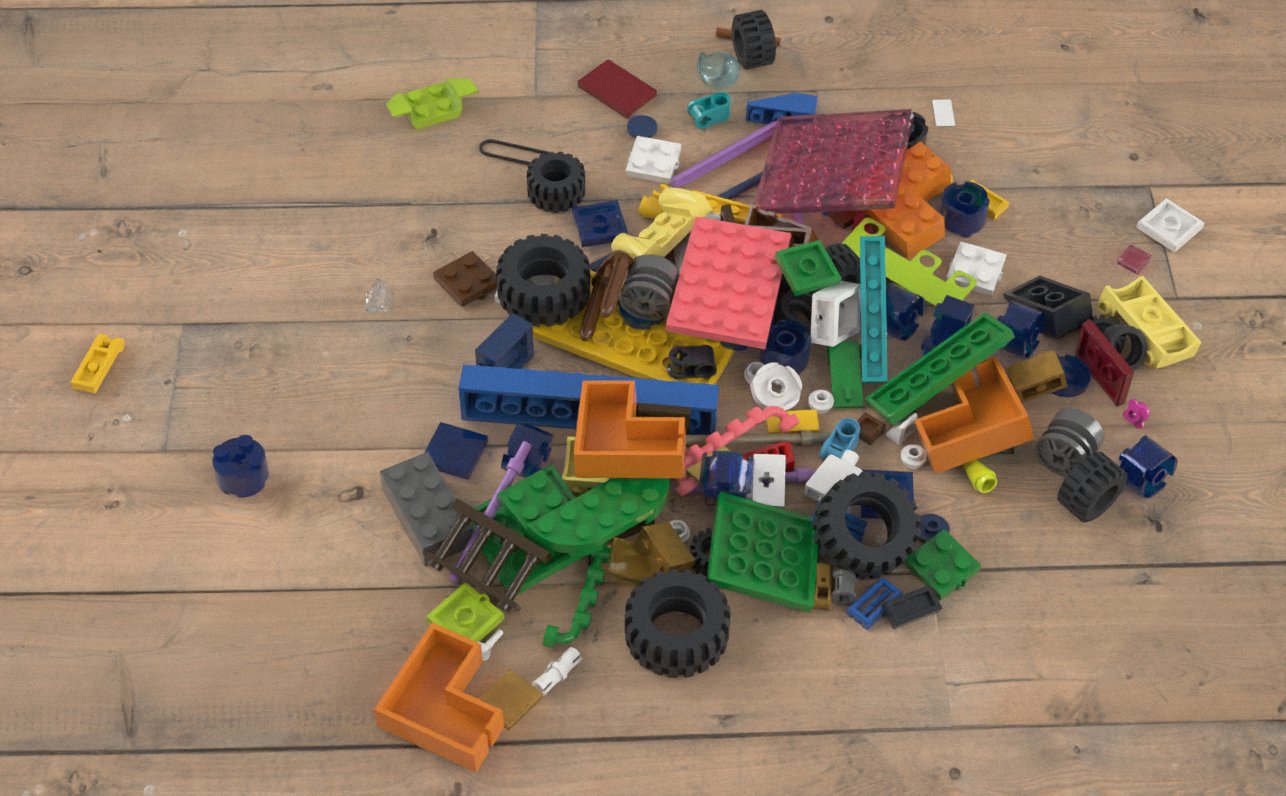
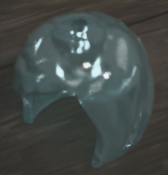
(718, 69)

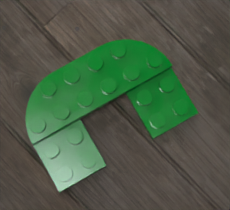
(589, 519)

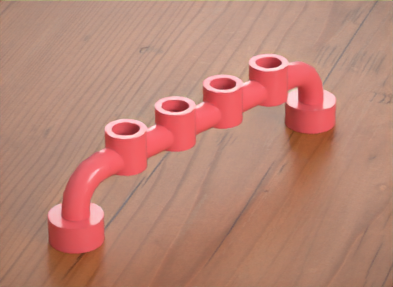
(734, 430)

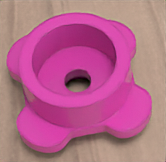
(1136, 413)

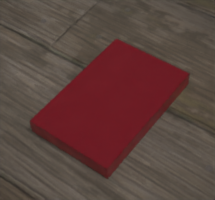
(617, 88)
(1104, 363)

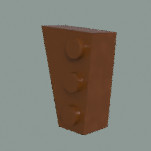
(769, 220)

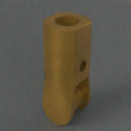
(823, 586)

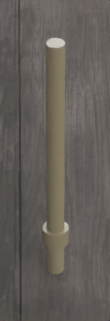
(804, 438)

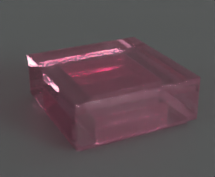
(1134, 259)

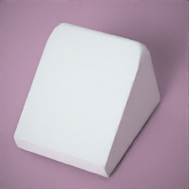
(902, 429)

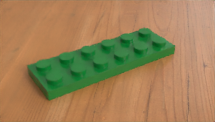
(939, 368)

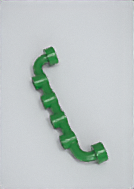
(587, 598)

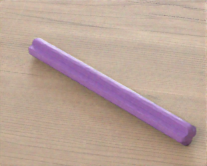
(723, 156)

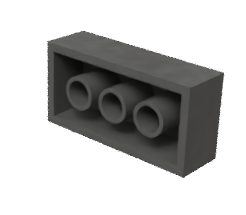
(423, 504)

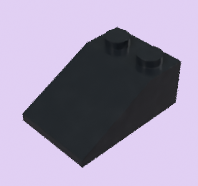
(1064, 305)

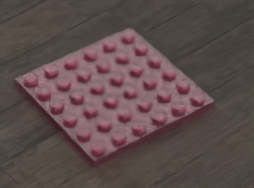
(835, 162)

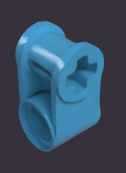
(842, 438)

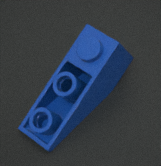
(771, 108)

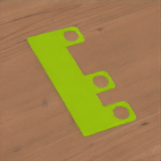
(913, 274)

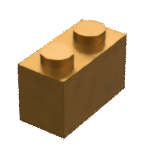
(1037, 376)
(663, 549)

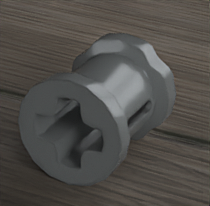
(844, 588)

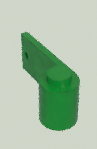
(846, 374)

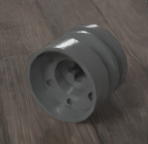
(649, 287)
(1069, 440)

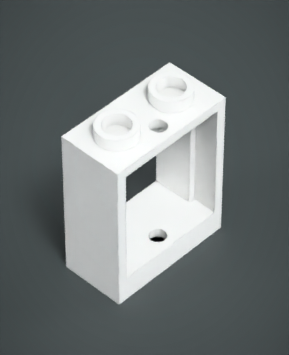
(837, 322)

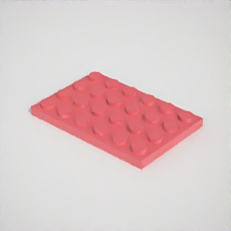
(728, 283)

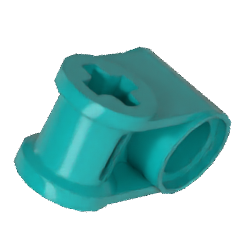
(712, 109)

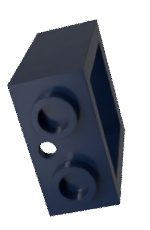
(508, 345)

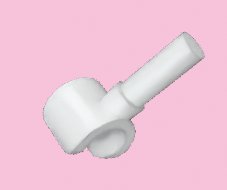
(486, 647)

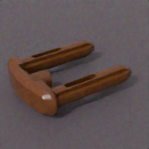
(605, 292)

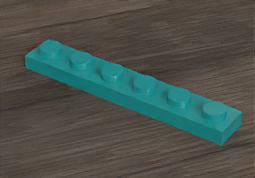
(873, 310)

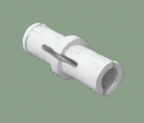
(557, 671)

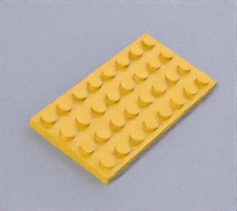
(628, 349)

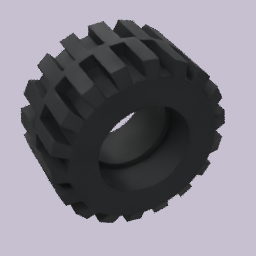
(753, 39)
(556, 181)
(846, 263)
(1092, 487)

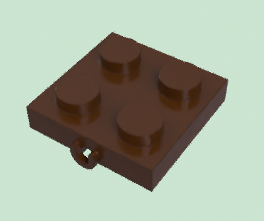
(466, 278)

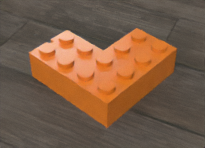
(914, 222)
(981, 424)
(619, 444)
(430, 704)

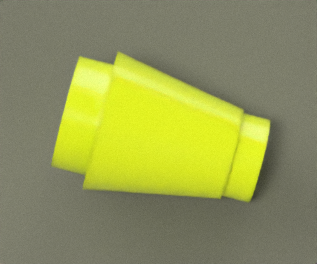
(981, 476)

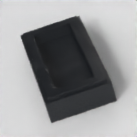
(911, 607)

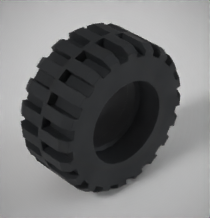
(543, 257)
(889, 503)
(677, 653)

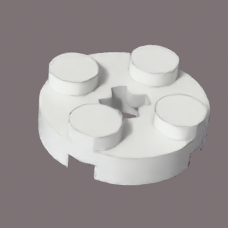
(776, 374)

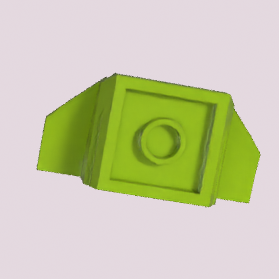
(432, 103)

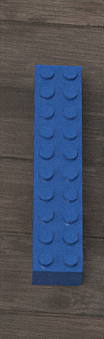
(554, 397)

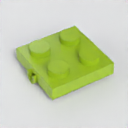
(467, 613)

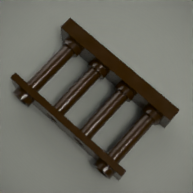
(487, 529)

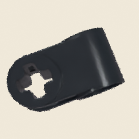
(693, 361)

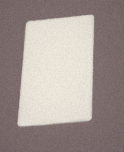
(943, 112)

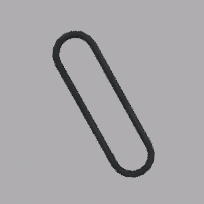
(511, 145)

